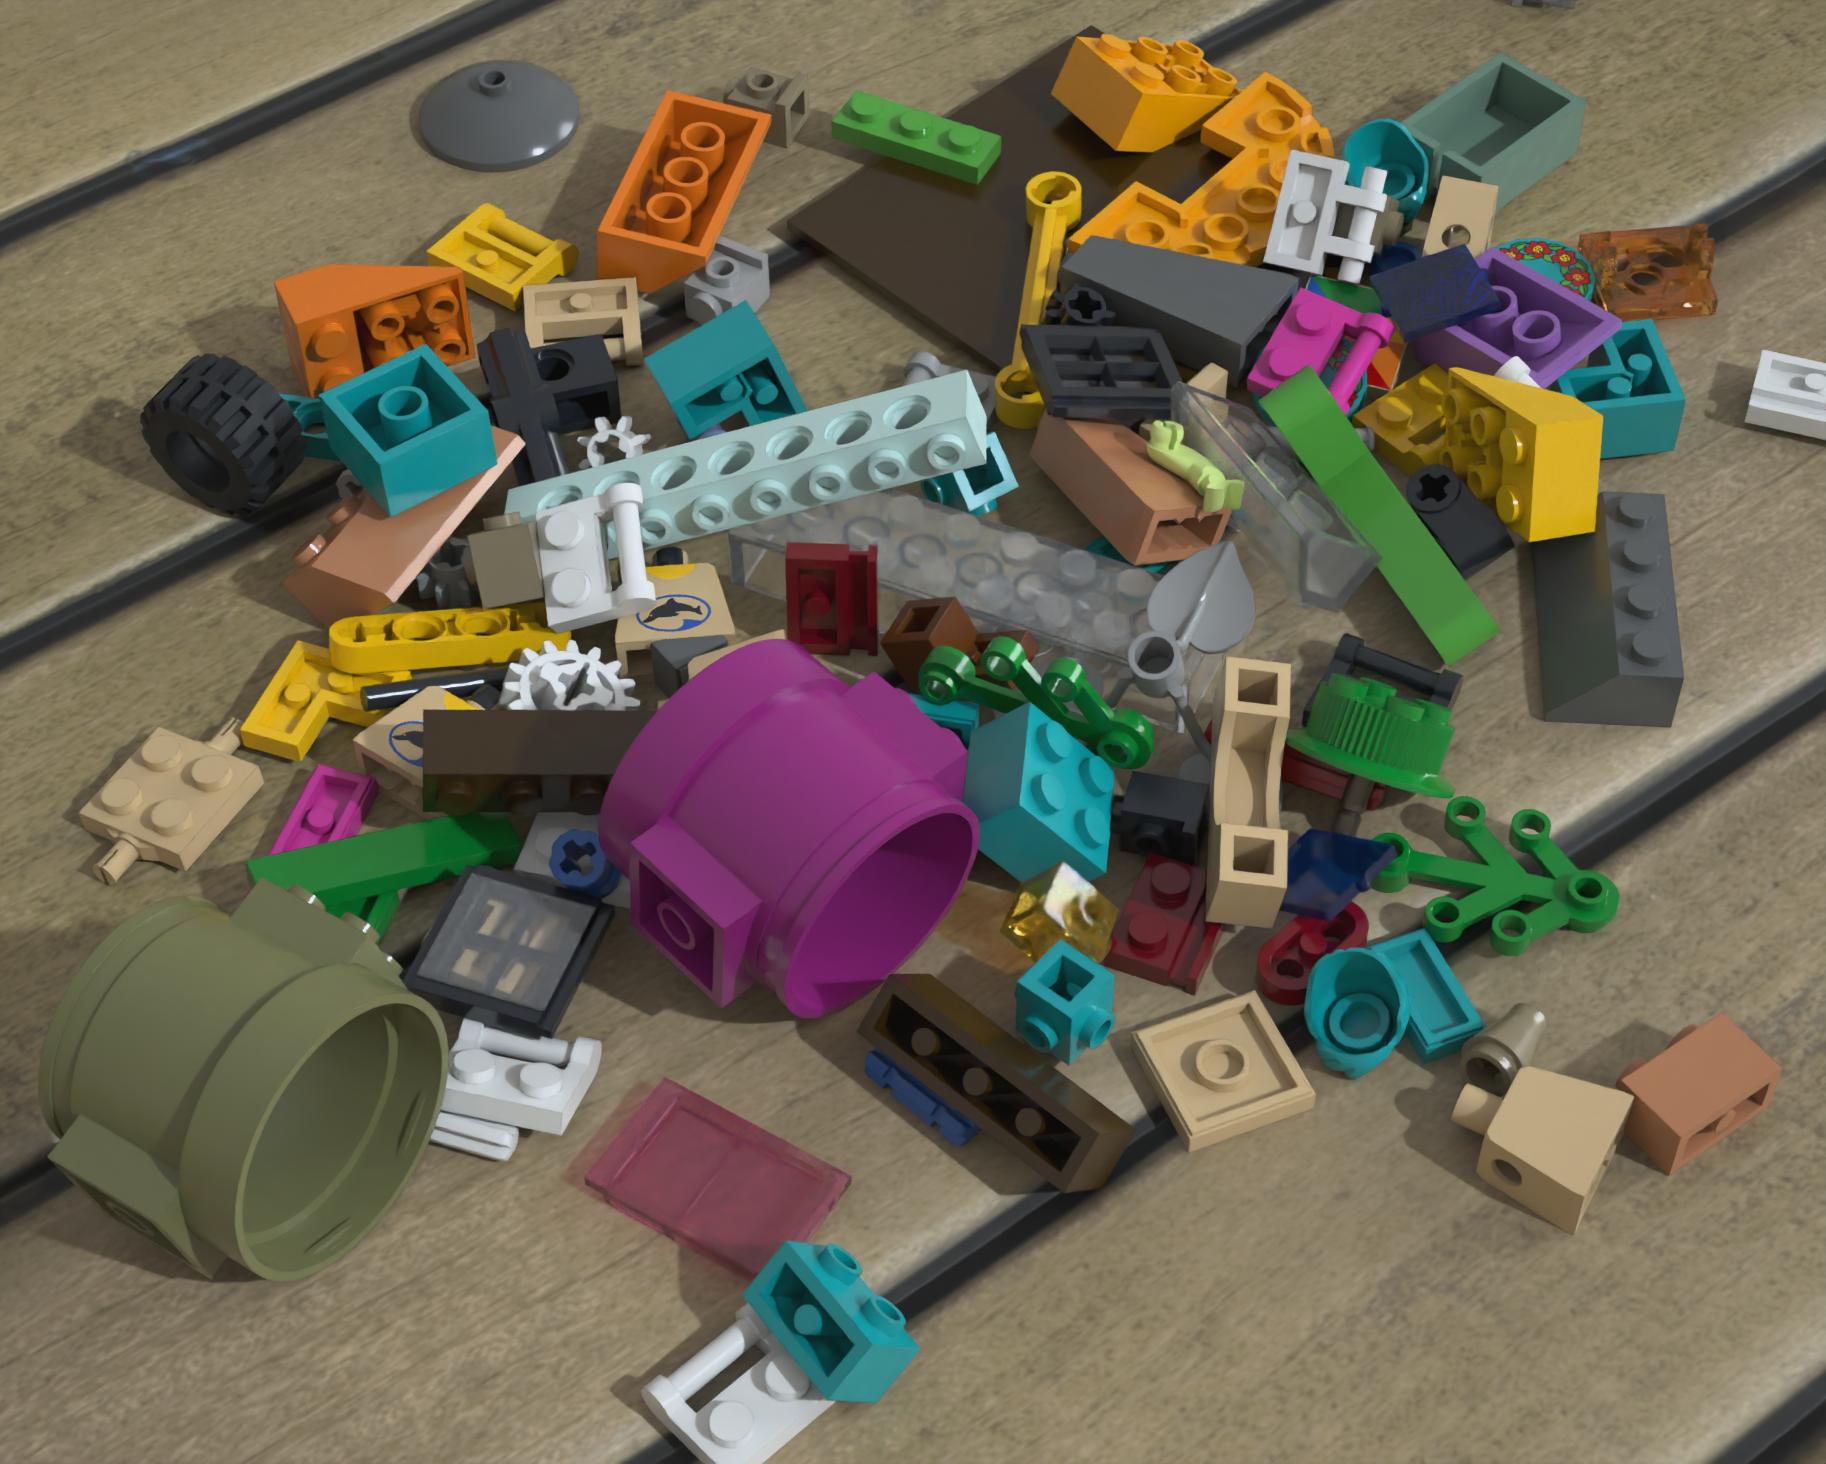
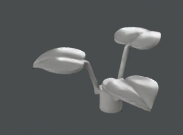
(1196, 603)

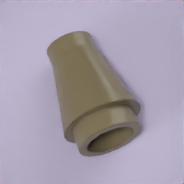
(1499, 1051)

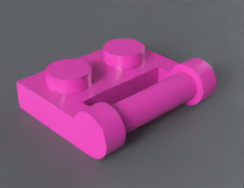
(1311, 336)

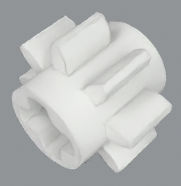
(595, 445)

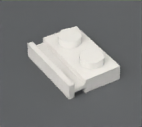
(1789, 395)

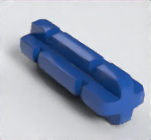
(919, 1098)

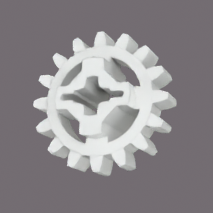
(559, 677)

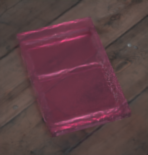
(715, 1180)

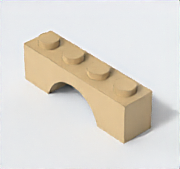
(1244, 825)

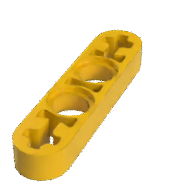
(451, 638)

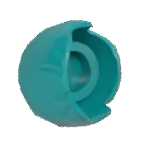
(1389, 147)
(1356, 1009)

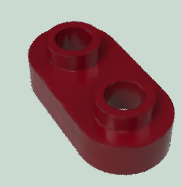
(1300, 947)

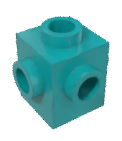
(976, 487)
(1065, 1003)

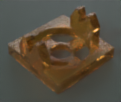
(1647, 302)

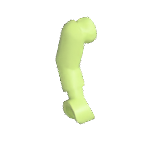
(1193, 467)

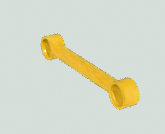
(1044, 259)

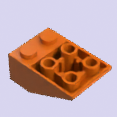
(361, 316)

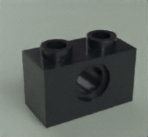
(580, 381)

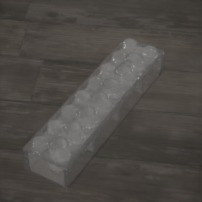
(1000, 575)

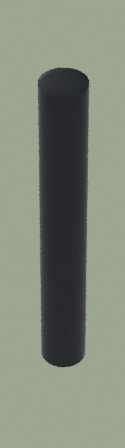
(459, 684)

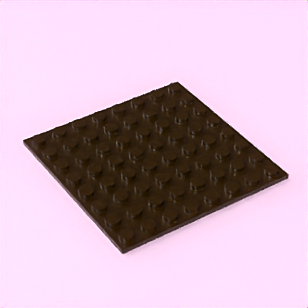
(963, 248)

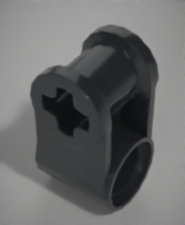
(1457, 519)

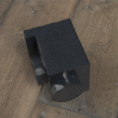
(1162, 817)

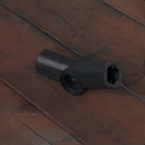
(523, 405)

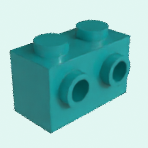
(832, 1321)

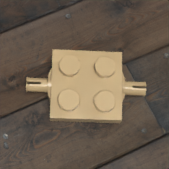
(170, 800)

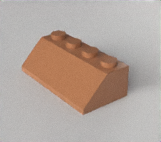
(374, 557)

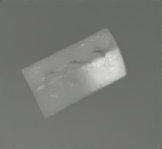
(1281, 507)

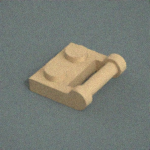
(584, 311)

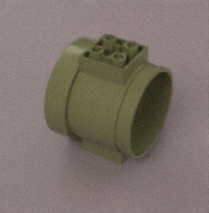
(243, 1080)

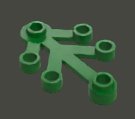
(1115, 735)
(1502, 881)

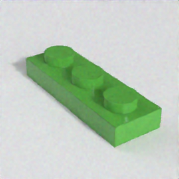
(916, 137)

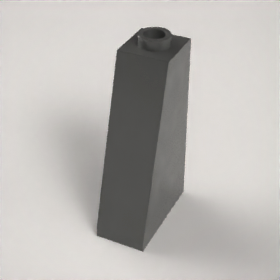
(1198, 303)

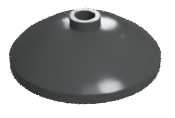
(499, 116)

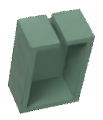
(1498, 128)

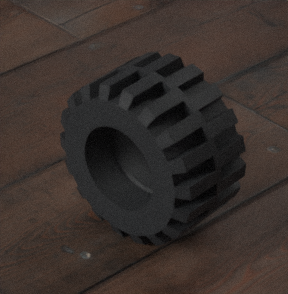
(223, 434)

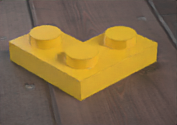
(303, 699)

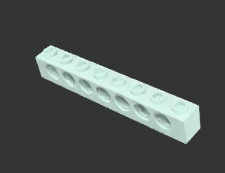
(785, 463)

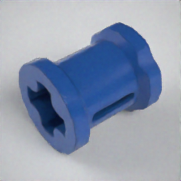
(565, 868)

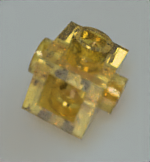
(1059, 907)

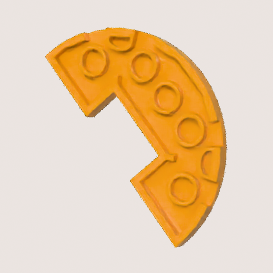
(1236, 207)

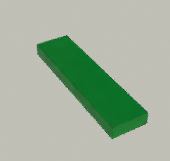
(392, 857)

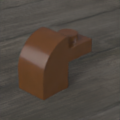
(937, 623)

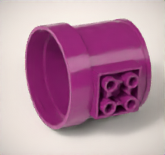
(789, 829)

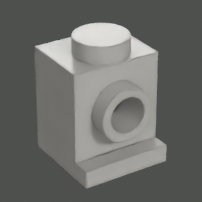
(729, 278)

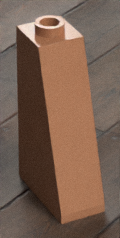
(1123, 492)

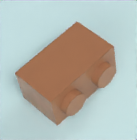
(1697, 1091)

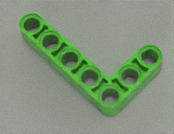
(1369, 499)

